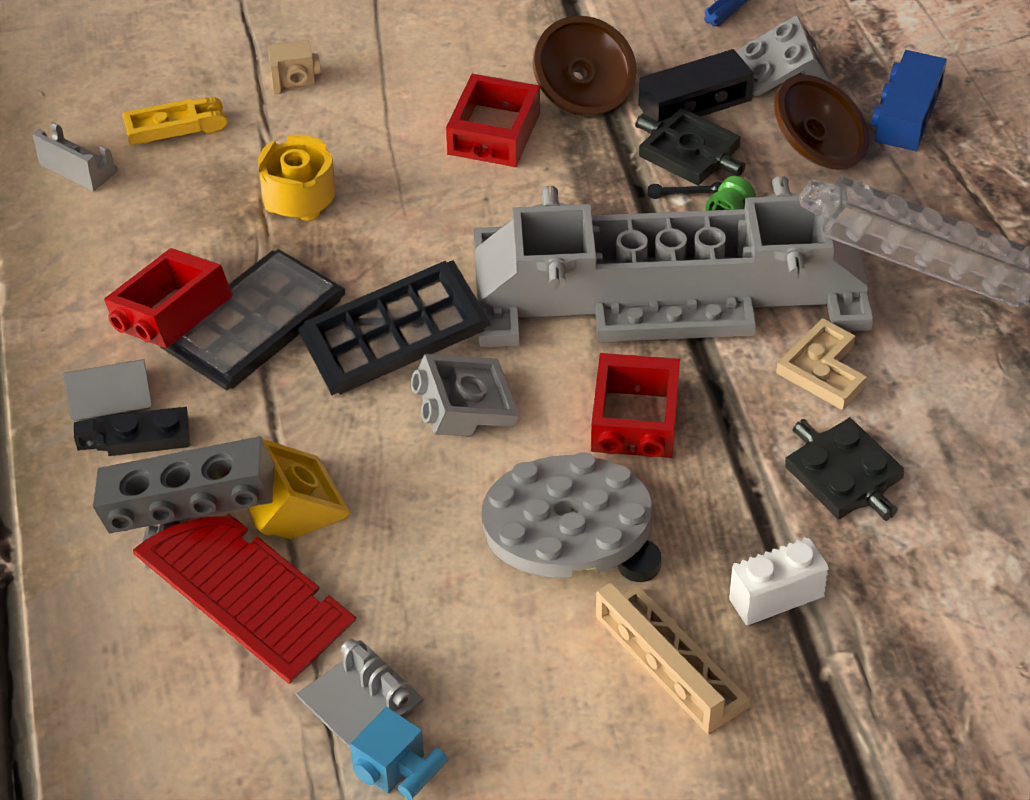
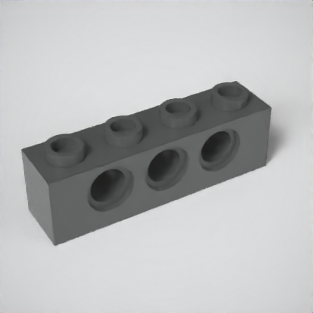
(184, 485)

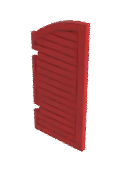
(247, 591)

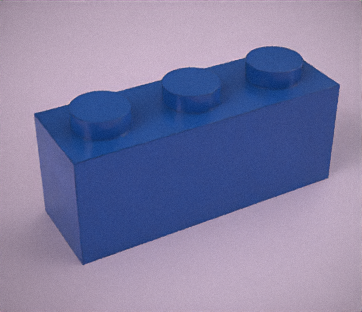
(909, 100)

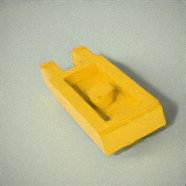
(174, 119)

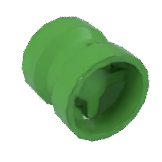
(731, 194)

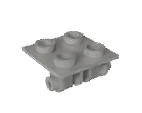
(357, 691)

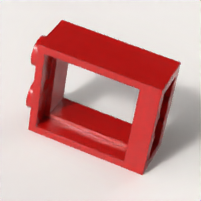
(503, 144)
(200, 292)
(638, 377)

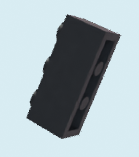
(697, 86)

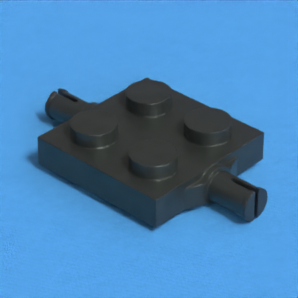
(689, 146)
(844, 468)

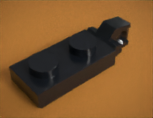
(135, 431)

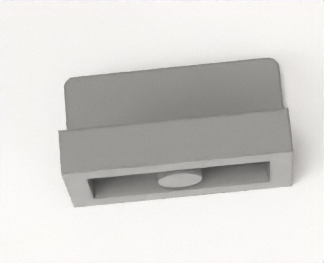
(107, 389)

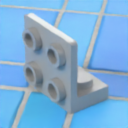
(782, 55)

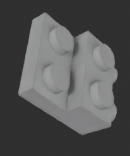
(463, 394)

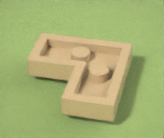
(816, 365)

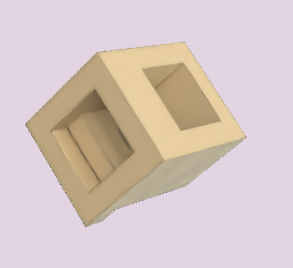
(292, 64)

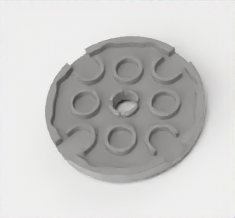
(603, 532)

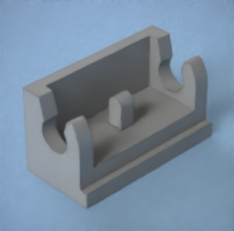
(73, 160)

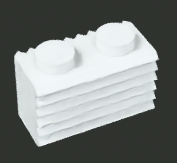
(778, 581)

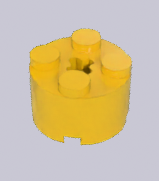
(297, 177)

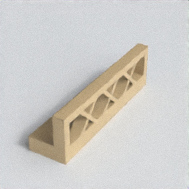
(668, 663)

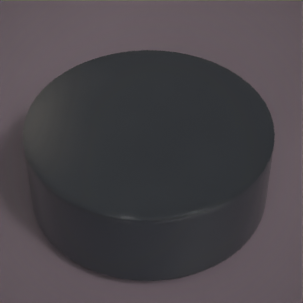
(643, 564)

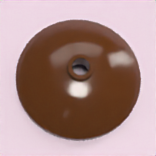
(596, 53)
(821, 122)

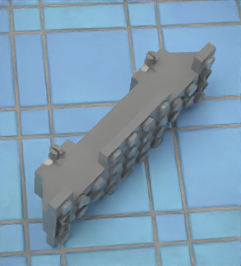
(665, 270)

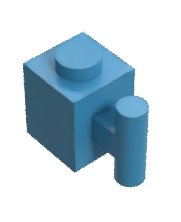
(391, 750)

